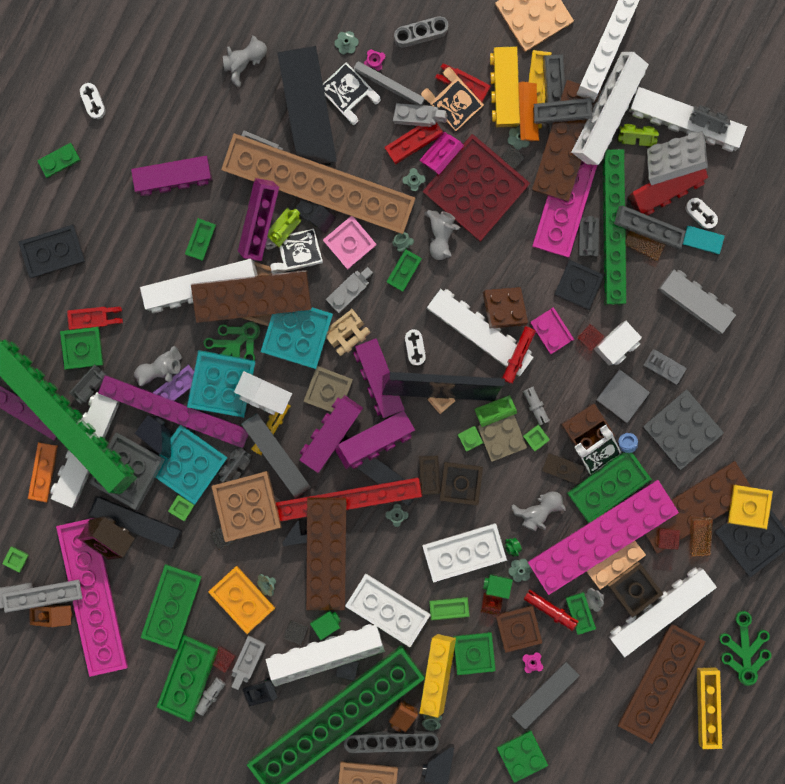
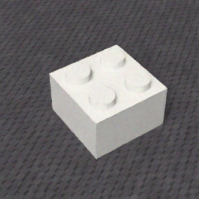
(617, 343)
(262, 394)

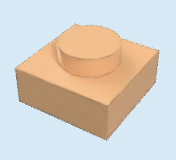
(441, 404)

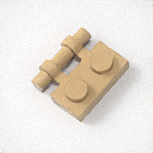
(343, 329)

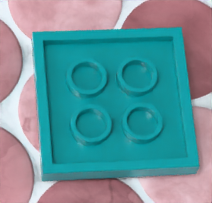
(297, 336)
(215, 382)
(191, 465)

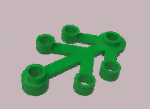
(233, 346)
(746, 651)

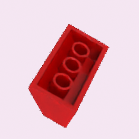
(651, 196)

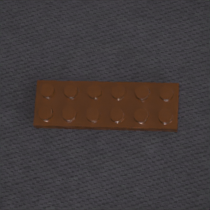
(558, 164)
(251, 296)
(705, 499)
(326, 553)
(661, 683)

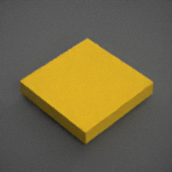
(750, 506)

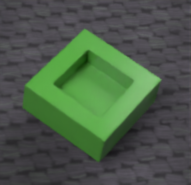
(470, 438)
(536, 438)
(181, 508)
(15, 559)

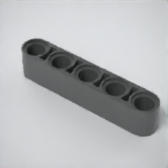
(276, 455)
(400, 746)

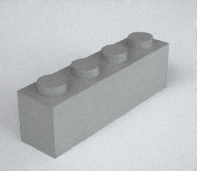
(696, 301)

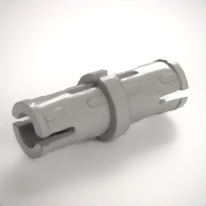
(536, 406)
(210, 696)

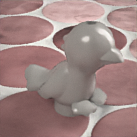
(238, 60)
(442, 227)
(163, 367)
(537, 515)

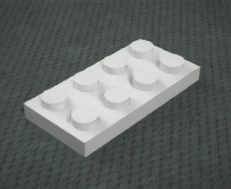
(464, 552)
(387, 610)

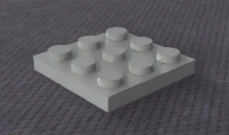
(677, 157)

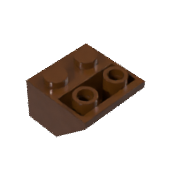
(585, 427)

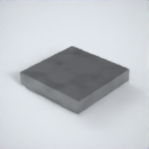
(622, 396)

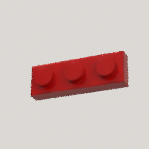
(412, 142)

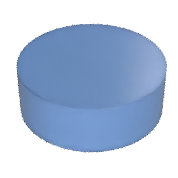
(628, 442)

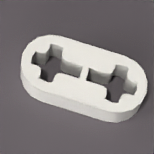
(96, 99)
(704, 210)
(410, 349)

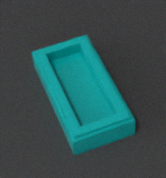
(703, 240)

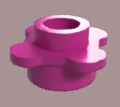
(374, 55)
(532, 657)

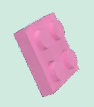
(349, 242)

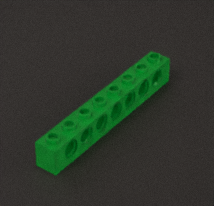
(613, 235)

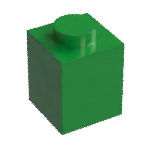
(498, 586)
(326, 624)

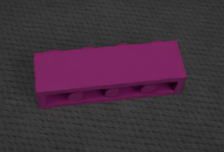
(172, 175)
(258, 219)
(373, 369)
(331, 433)
(374, 440)

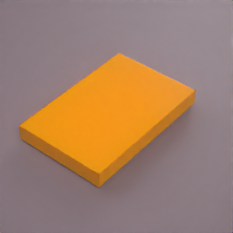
(241, 599)

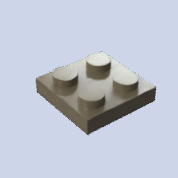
(326, 388)
(502, 438)

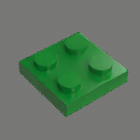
(81, 348)
(474, 653)
(522, 756)

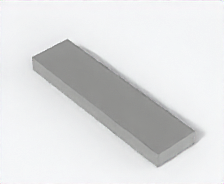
(388, 84)
(42, 596)

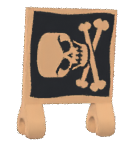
(455, 99)

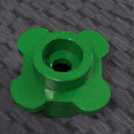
(513, 547)

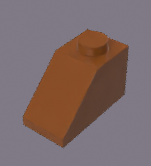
(51, 615)
(403, 716)

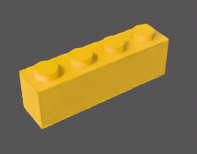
(505, 87)
(437, 675)
(709, 708)

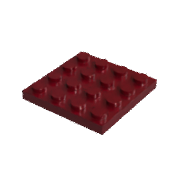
(476, 188)

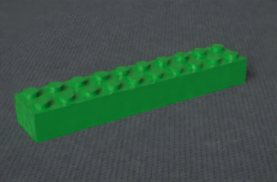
(63, 420)
(337, 719)

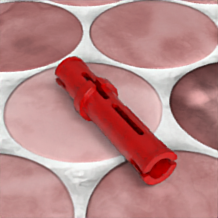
(514, 363)
(554, 612)

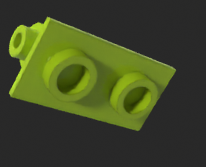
(645, 135)
(284, 226)

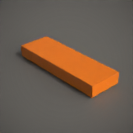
(527, 99)
(42, 472)

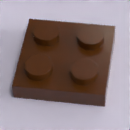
(505, 307)
(519, 629)

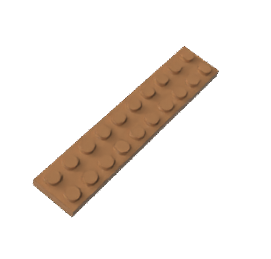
(319, 183)

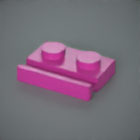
(441, 152)
(551, 330)

